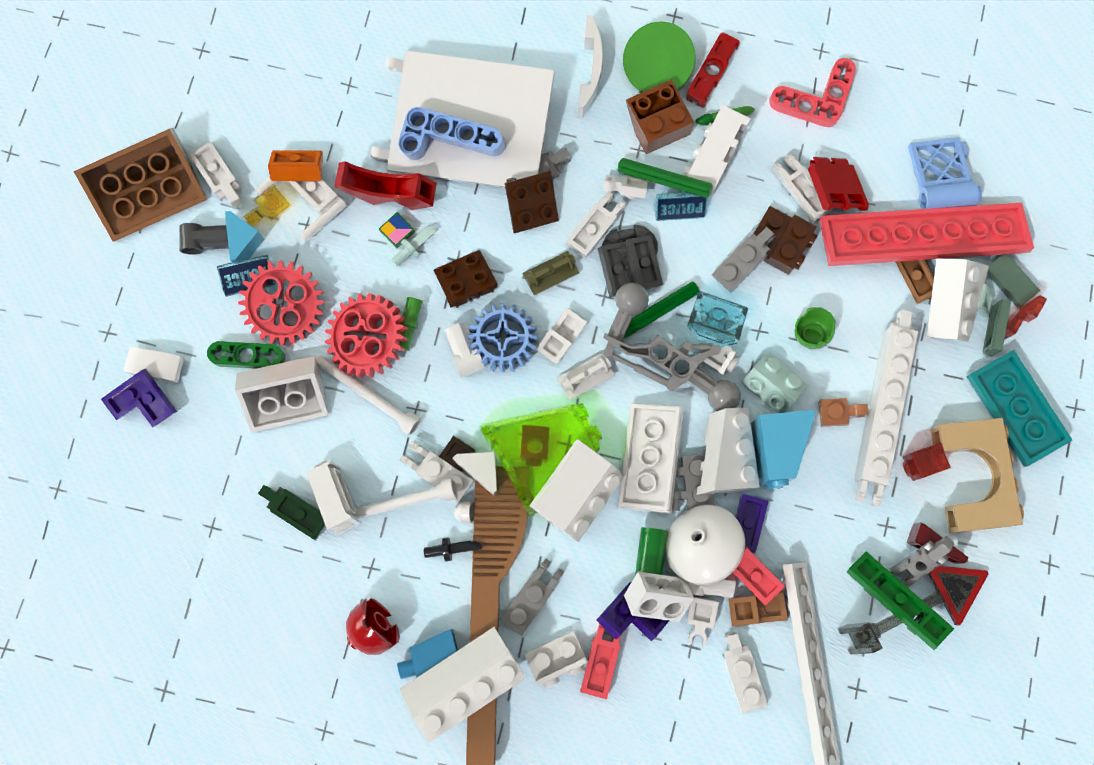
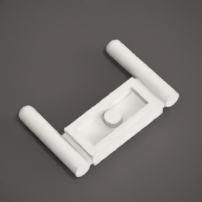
(319, 196)

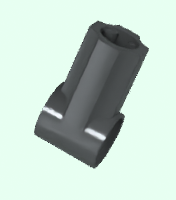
(196, 238)

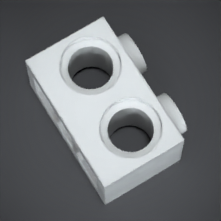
(658, 596)

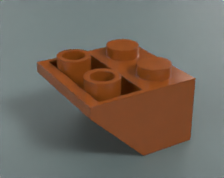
(659, 116)

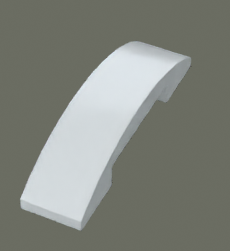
(591, 42)

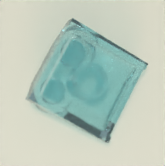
(717, 320)

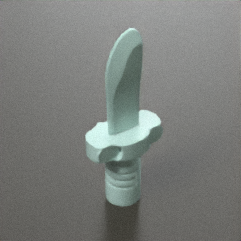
(410, 248)

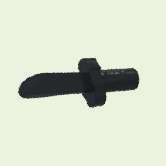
(448, 549)

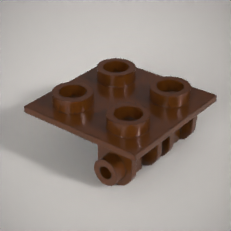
(531, 201)
(465, 279)

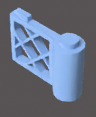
(951, 190)

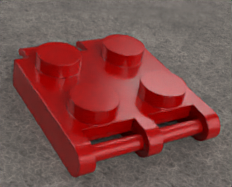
(837, 184)

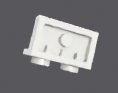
(556, 659)

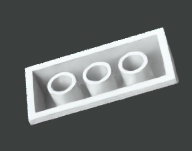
(461, 684)

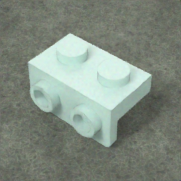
(774, 383)

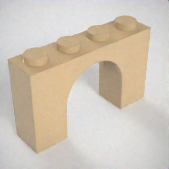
(988, 441)

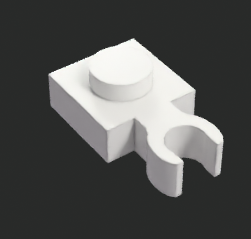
(627, 186)
(702, 615)

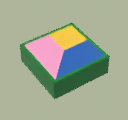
(396, 230)

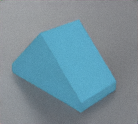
(242, 238)

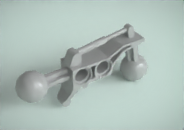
(632, 301)

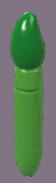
(709, 118)

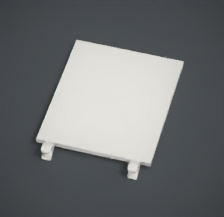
(480, 91)

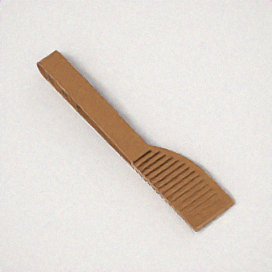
(500, 530)

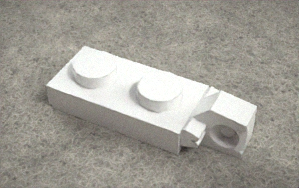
(216, 173)
(743, 675)

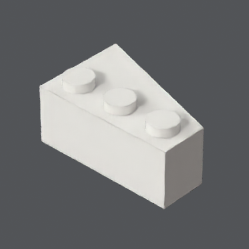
(718, 148)
(955, 298)
(729, 453)

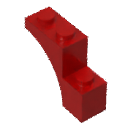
(375, 187)

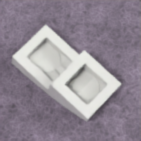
(562, 336)
(159, 364)

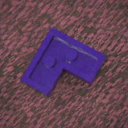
(143, 393)
(751, 516)
(618, 617)

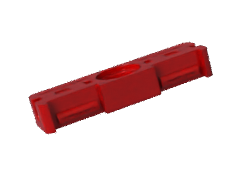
(718, 56)

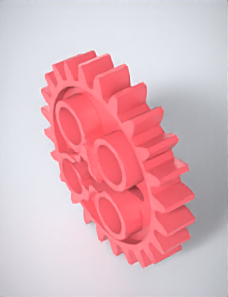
(257, 296)
(370, 311)

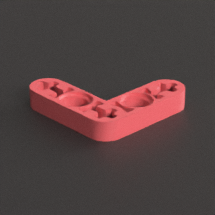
(825, 103)

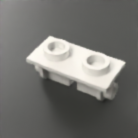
(586, 376)

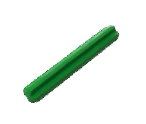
(665, 178)
(662, 308)

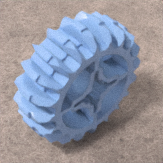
(490, 337)

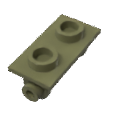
(551, 272)

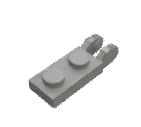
(530, 600)

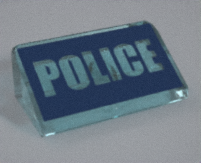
(679, 206)
(234, 273)

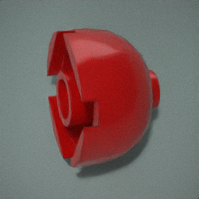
(369, 628)

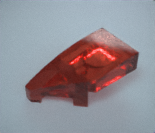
(1026, 312)

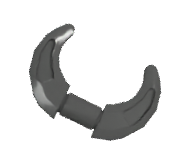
(639, 231)

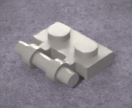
(692, 479)

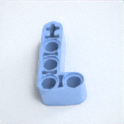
(453, 136)

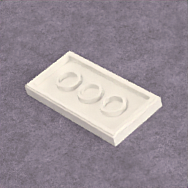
(650, 457)

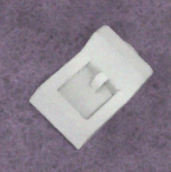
(724, 361)

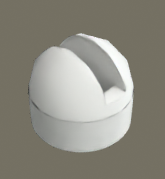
(464, 512)

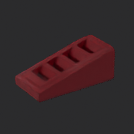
(921, 534)

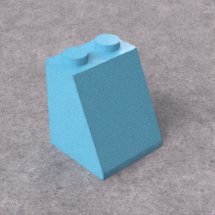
(780, 445)

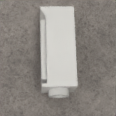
(332, 497)

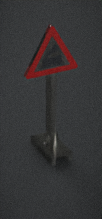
(954, 589)

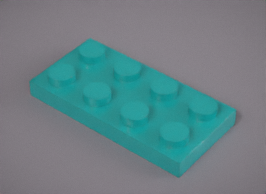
(1013, 395)

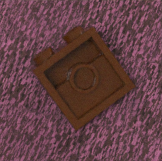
(790, 241)

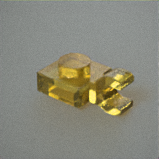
(269, 204)

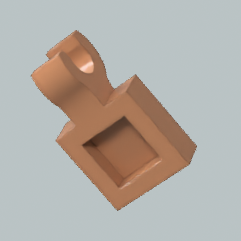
(837, 413)

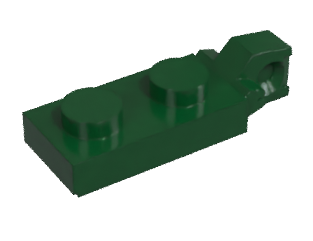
(294, 511)

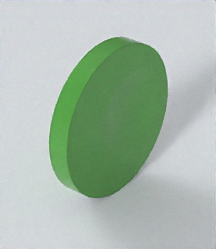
(657, 55)

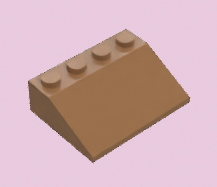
(141, 184)

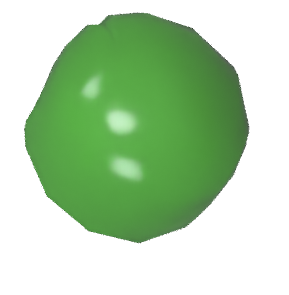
(815, 328)

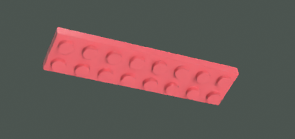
(925, 234)

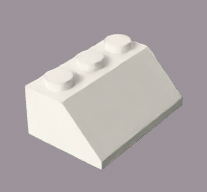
(281, 394)
(577, 490)

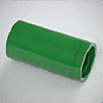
(651, 551)

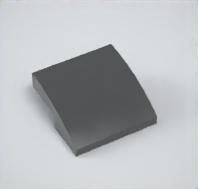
(630, 262)

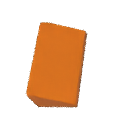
(296, 165)

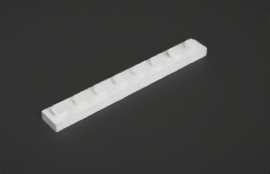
(811, 664)

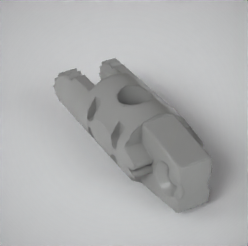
(924, 560)

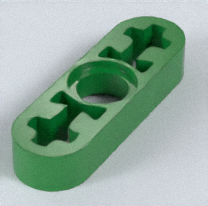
(226, 361)

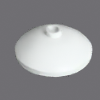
(714, 554)

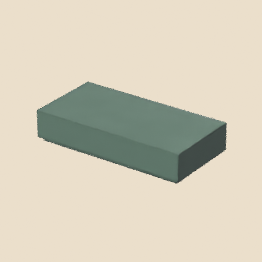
(1012, 280)
(996, 328)

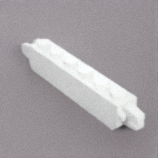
(885, 408)

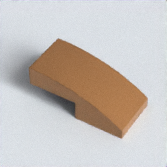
(752, 611)

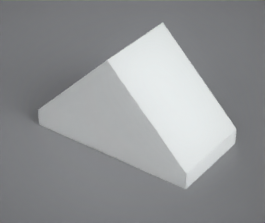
(481, 467)

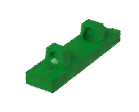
(900, 600)

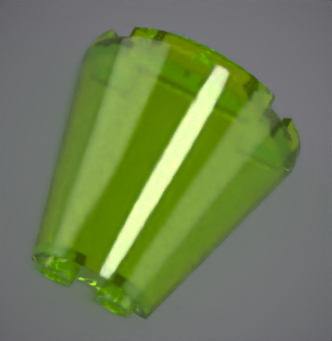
(536, 443)

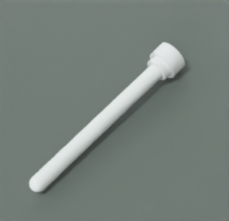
(407, 421)
(445, 490)

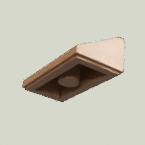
(918, 278)

